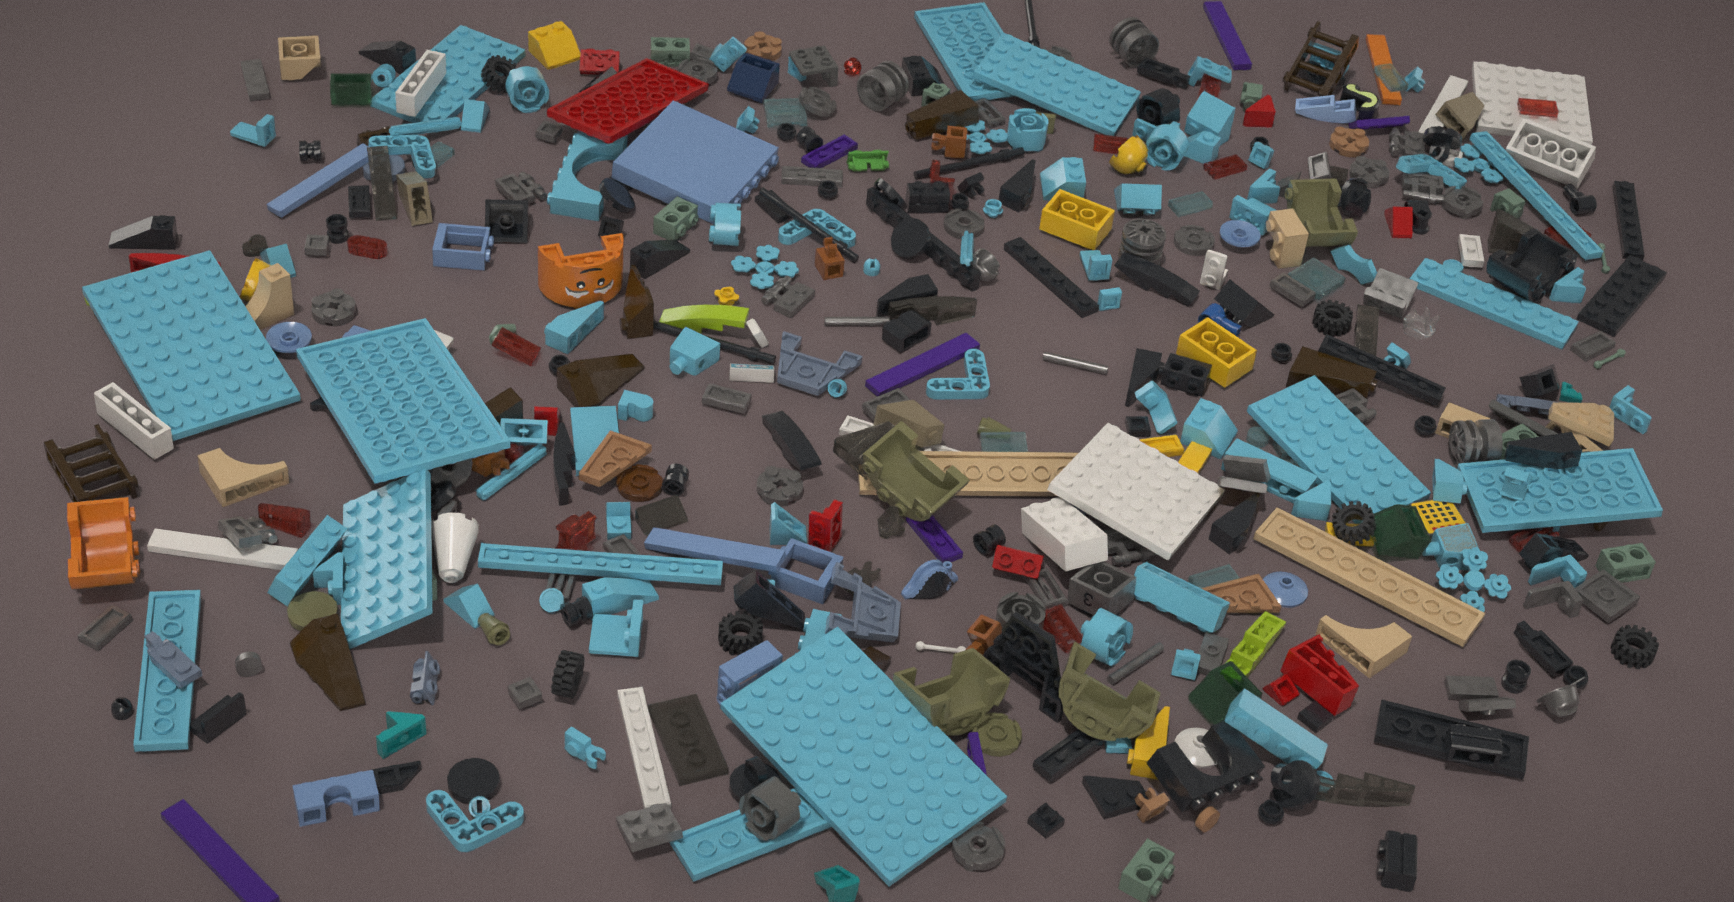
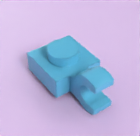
(580, 746)

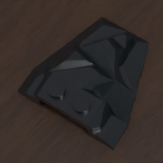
(1033, 657)

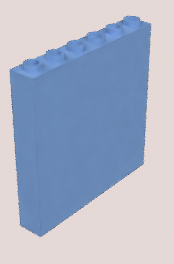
(695, 160)

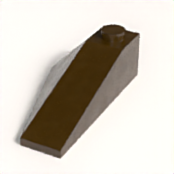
(637, 308)
(593, 379)
(326, 657)

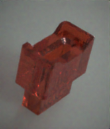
(576, 532)

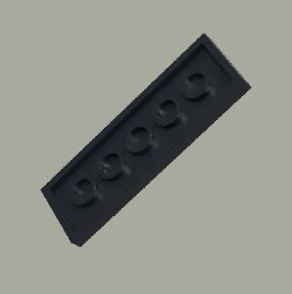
(1621, 296)
(1426, 733)

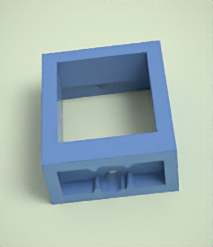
(462, 235)
(802, 585)
(754, 661)

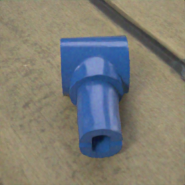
(1217, 314)

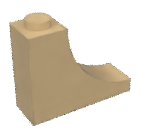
(272, 297)
(237, 481)
(1365, 648)

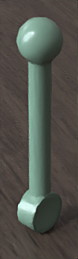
(1605, 269)
(1620, 353)

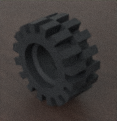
(491, 77)
(1332, 318)
(1354, 512)
(743, 623)
(1632, 656)
(567, 674)

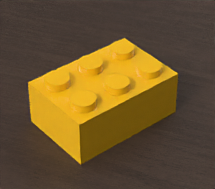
(1076, 219)
(1217, 346)

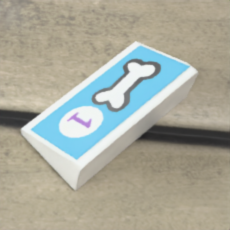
(751, 373)

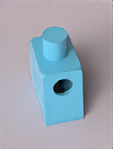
(693, 352)

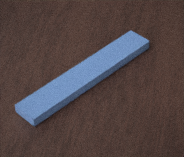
(319, 181)
(715, 549)

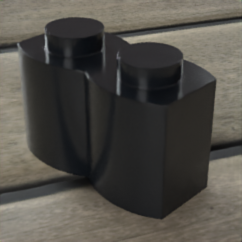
(906, 330)

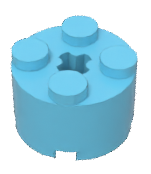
(527, 89)
(1027, 130)
(1166, 146)
(726, 224)
(1106, 636)

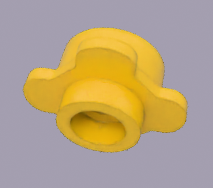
(726, 296)

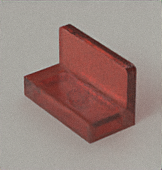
(934, 174)

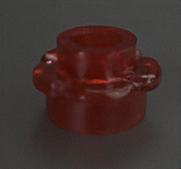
(856, 68)
(514, 452)

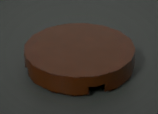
(639, 483)

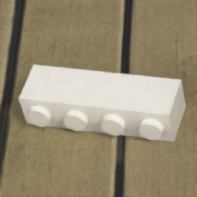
(420, 83)
(133, 420)

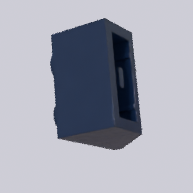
(754, 77)

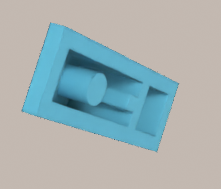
(572, 327)
(617, 594)

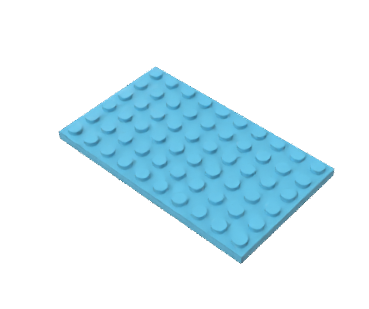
(190, 345)
(402, 400)
(863, 755)

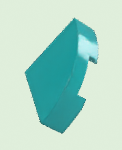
(1568, 394)

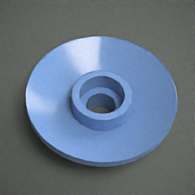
(1240, 233)
(288, 337)
(1287, 588)

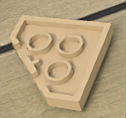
(1585, 418)

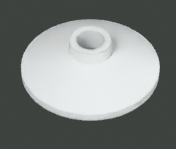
(1192, 746)

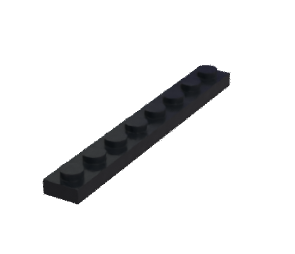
(936, 250)

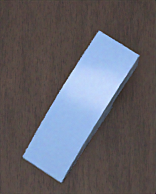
(1327, 109)

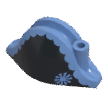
(930, 580)

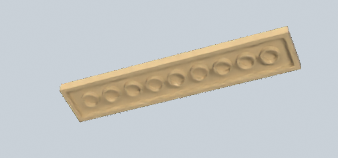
(996, 472)
(1370, 576)

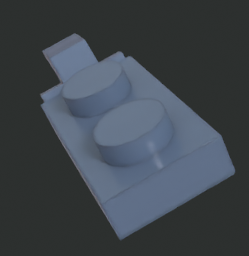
(1525, 404)
(171, 660)

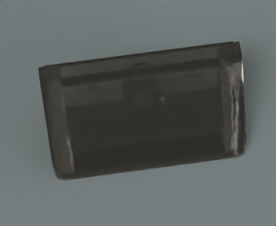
(660, 514)

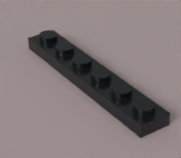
(1628, 220)
(1051, 277)
(1386, 371)

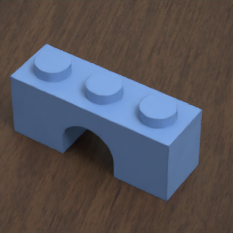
(355, 789)

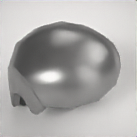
(986, 264)

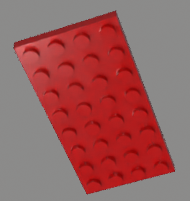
(626, 100)

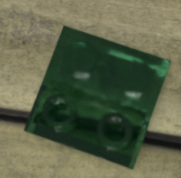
(351, 89)
(1400, 532)
(1219, 689)

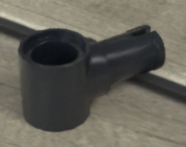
(1579, 201)

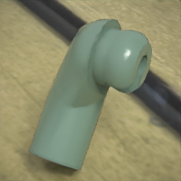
(511, 327)

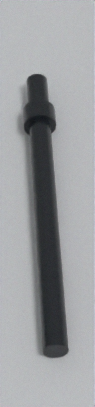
(1033, 38)
(1003, 155)
(842, 247)
(753, 353)

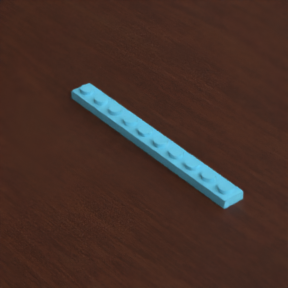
(1536, 195)
(600, 564)

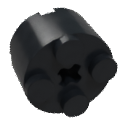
(1159, 107)

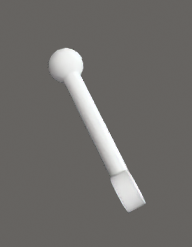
(921, 646)

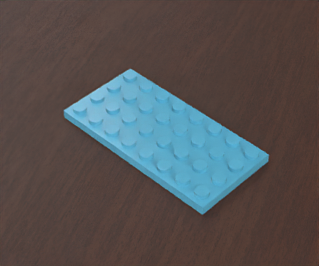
(961, 41)
(465, 58)
(1057, 84)
(1336, 447)
(1599, 489)
(387, 559)

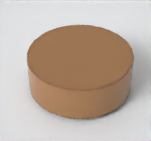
(1207, 819)

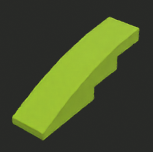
(705, 316)
(1256, 642)

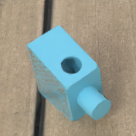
(1449, 544)

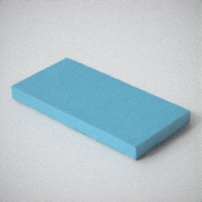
(589, 429)

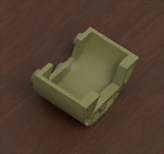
(1317, 208)
(908, 477)
(959, 699)
(1100, 709)

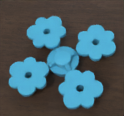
(977, 139)
(1478, 164)
(764, 269)
(1473, 579)

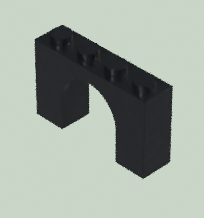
(1194, 788)

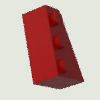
(1320, 676)

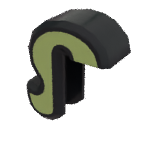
(1365, 101)

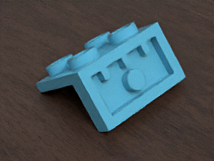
(1251, 211)
(617, 633)

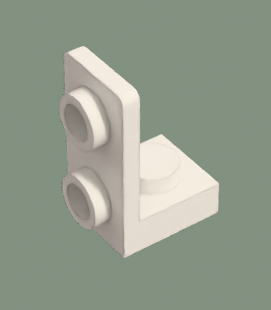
(1214, 270)

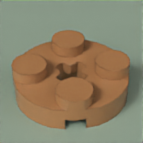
(764, 46)
(1349, 141)

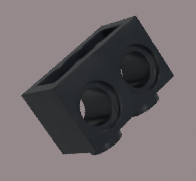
(1186, 374)

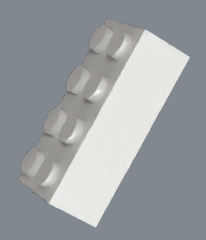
(1551, 153)
(1064, 534)

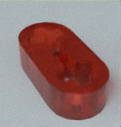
(367, 247)

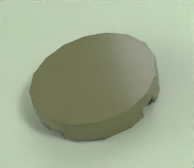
(309, 607)
(999, 735)

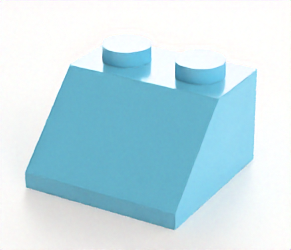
(1211, 116)
(1066, 175)
(1138, 198)
(1209, 427)

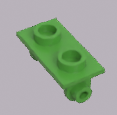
(859, 159)

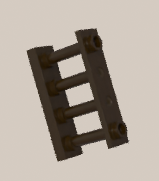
(1332, 76)
(74, 484)

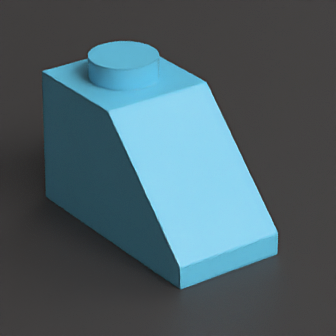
(1203, 147)
(1447, 483)

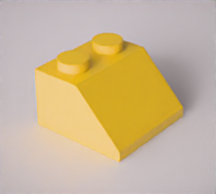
(553, 45)

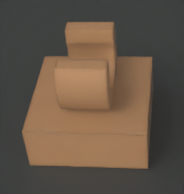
(1151, 807)

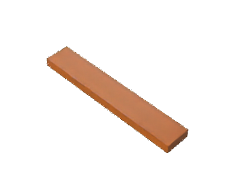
(1380, 55)

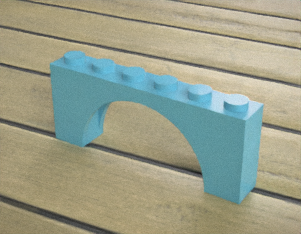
(568, 194)

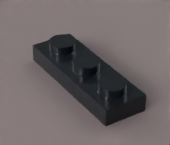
(1066, 754)

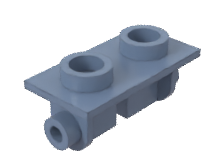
(425, 679)

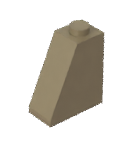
(1461, 113)
(414, 197)
(915, 417)

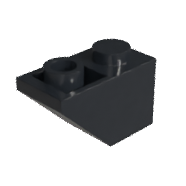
(1540, 381)

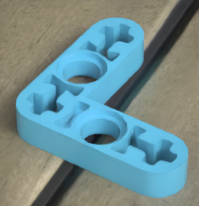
(410, 144)
(1426, 163)
(791, 233)
(937, 387)
(466, 828)

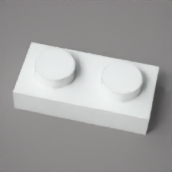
(1470, 250)

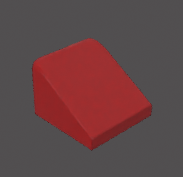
(1281, 689)

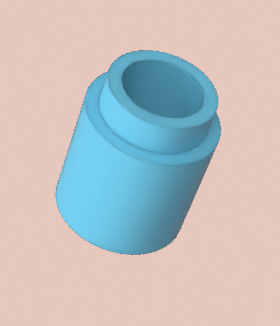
(386, 70)

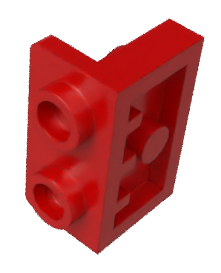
(597, 61)
(826, 527)
(1017, 562)

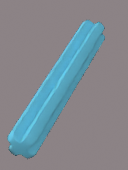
(426, 126)
(967, 245)
(516, 469)

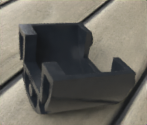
(1532, 267)

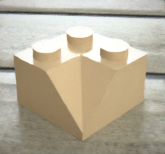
(298, 56)
(1288, 236)

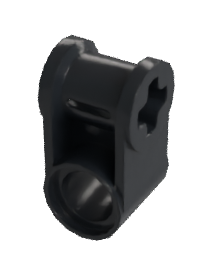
(1421, 215)

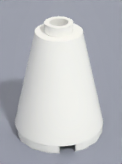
(453, 544)

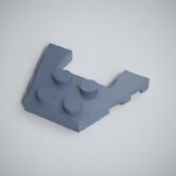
(808, 372)
(873, 610)

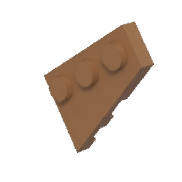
(613, 457)
(1246, 595)

